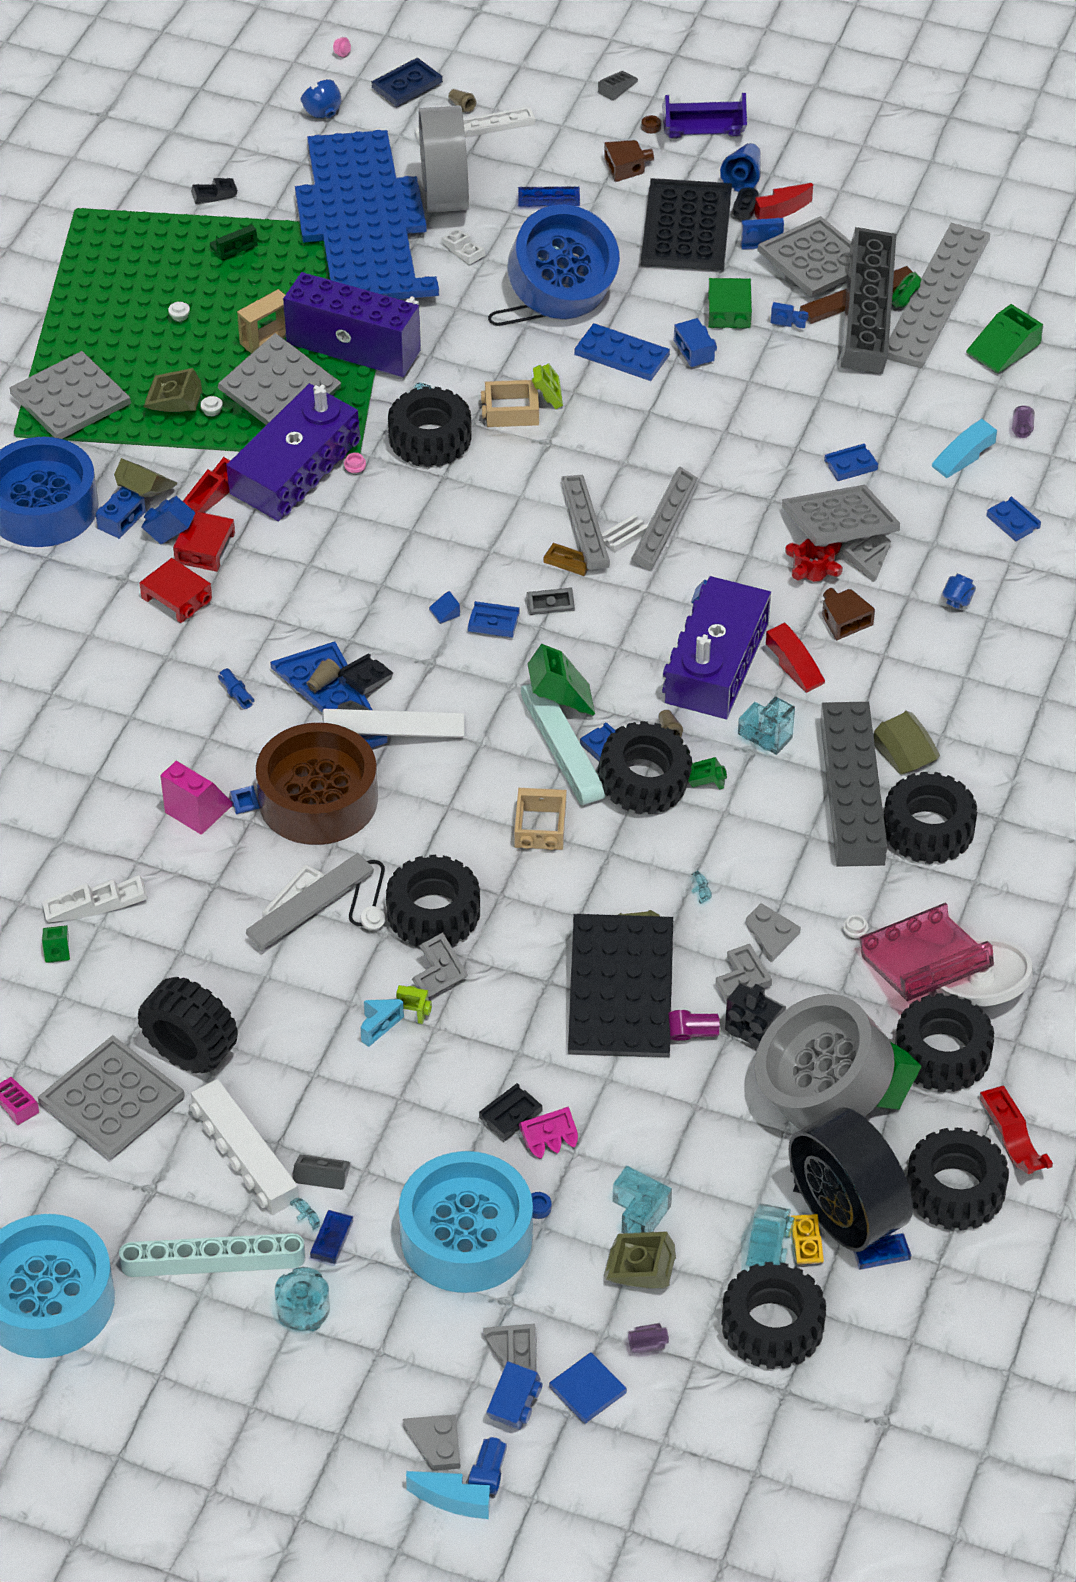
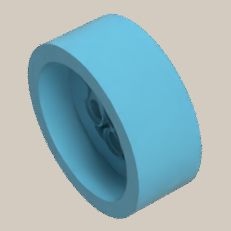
(443, 1190)
(54, 1247)

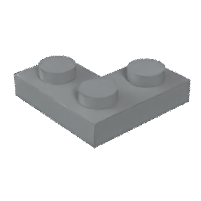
(445, 968)
(747, 970)

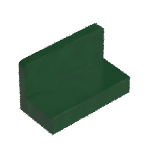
(235, 242)

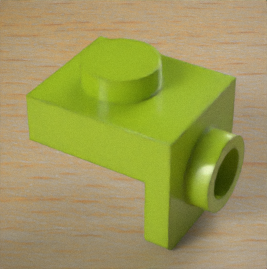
(415, 1000)

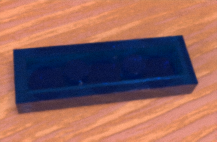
(548, 196)

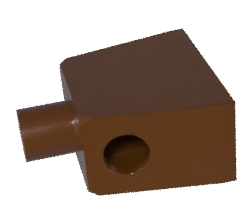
(626, 159)
(846, 612)

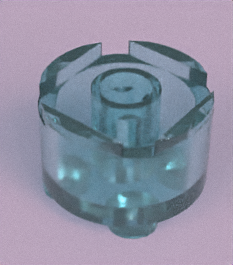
(302, 1299)

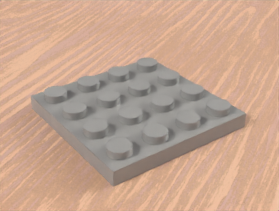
(810, 255)
(273, 378)
(69, 395)
(840, 515)
(111, 1096)

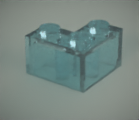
(768, 726)
(643, 1199)
(768, 1234)

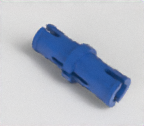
(236, 688)

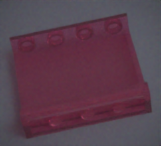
(924, 952)

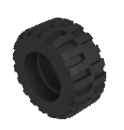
(429, 445)
(651, 744)
(930, 794)
(433, 877)
(950, 1017)
(187, 1025)
(957, 1151)
(773, 1344)

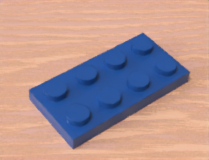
(622, 352)

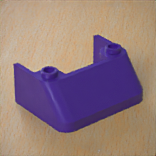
(704, 118)

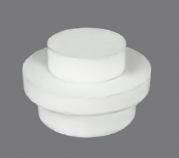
(179, 311)
(211, 405)
(372, 918)
(855, 926)

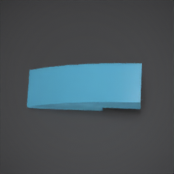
(965, 448)
(449, 1493)

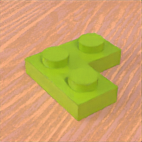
(549, 383)

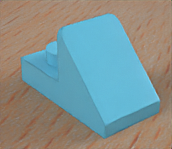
(380, 1018)

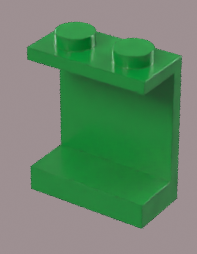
(729, 303)

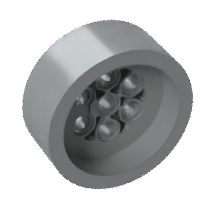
(443, 159)
(823, 1059)

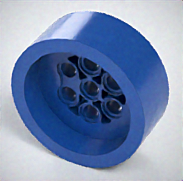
(573, 232)
(45, 492)

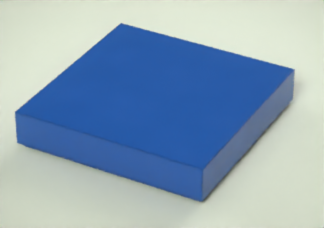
(587, 1387)

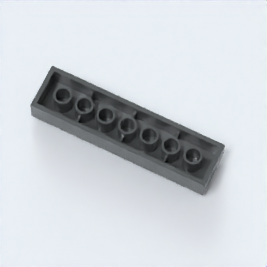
(868, 300)
(853, 784)

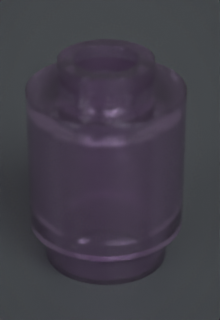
(1023, 421)
(648, 1338)

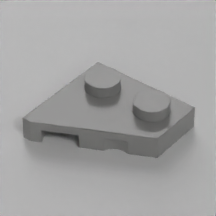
(436, 1439)

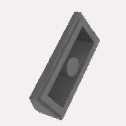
(550, 601)
(321, 1171)

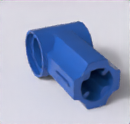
(489, 1464)

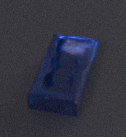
(331, 1236)
(884, 1252)

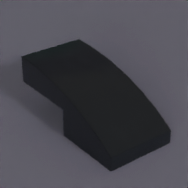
(219, 190)

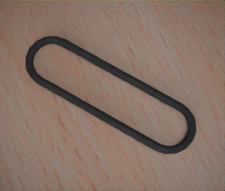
(512, 321)
(376, 894)

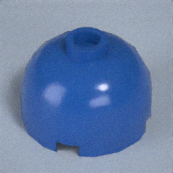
(322, 100)

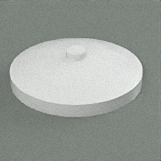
(999, 983)

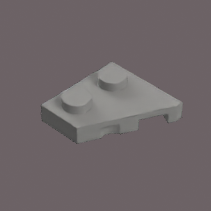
(868, 554)
(771, 930)
(514, 1344)

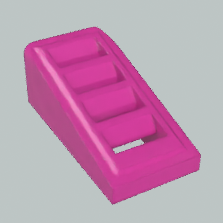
(23, 1112)

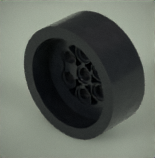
(850, 1179)

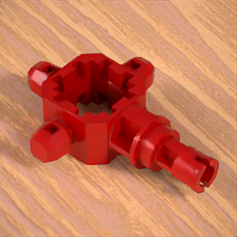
(814, 569)

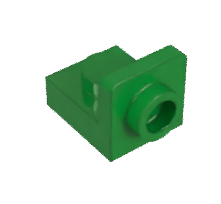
(706, 772)
(55, 943)

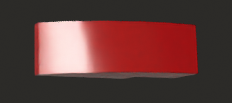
(783, 201)
(209, 489)
(794, 657)

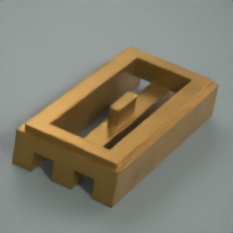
(565, 562)

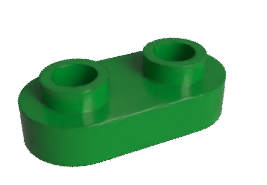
(905, 289)

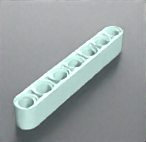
(564, 747)
(225, 1255)

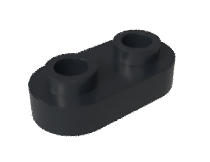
(745, 203)

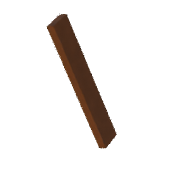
(836, 302)

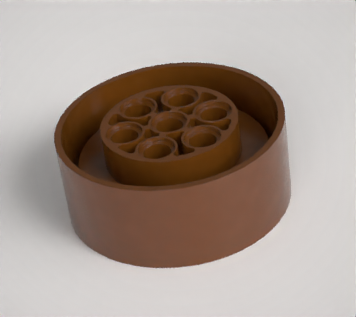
(317, 783)

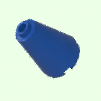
(742, 167)

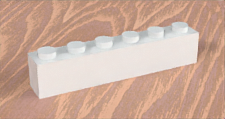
(244, 1147)

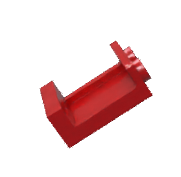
(203, 541)
(177, 589)

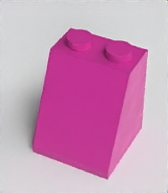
(192, 798)

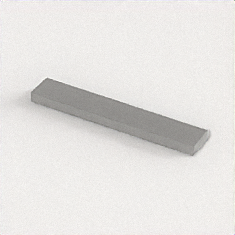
(664, 518)
(585, 522)
(309, 901)

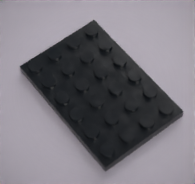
(686, 224)
(620, 985)

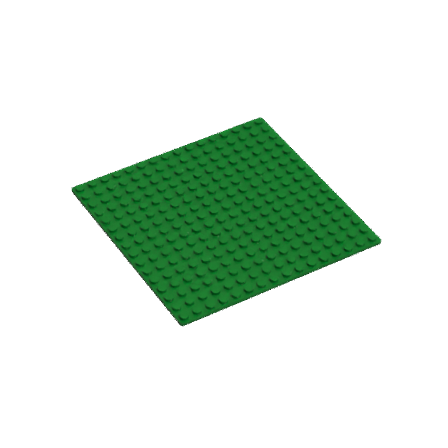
(114, 306)

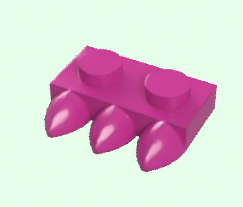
(549, 1129)

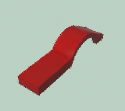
(1013, 1130)

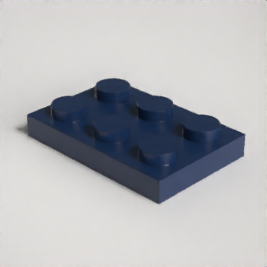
(407, 81)

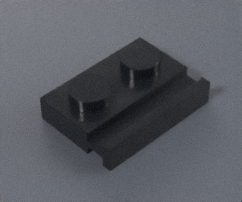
(365, 674)
(509, 1110)

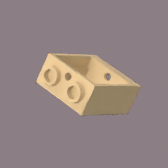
(249, 335)
(510, 415)
(530, 800)

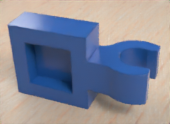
(785, 315)

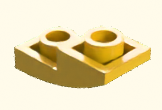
(807, 1239)

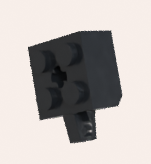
(750, 1013)

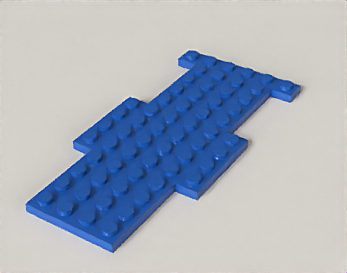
(363, 214)

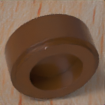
(651, 124)

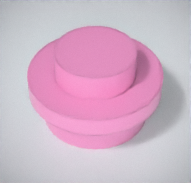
(342, 46)
(354, 463)

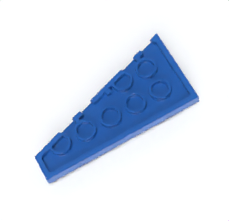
(299, 668)

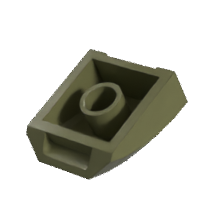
(174, 392)
(141, 480)
(905, 743)
(641, 1260)

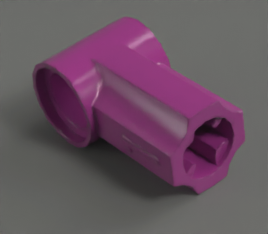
(686, 1025)

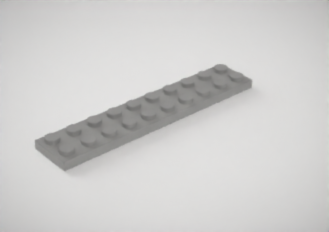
(937, 296)

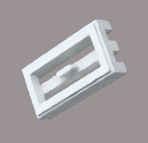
(621, 531)

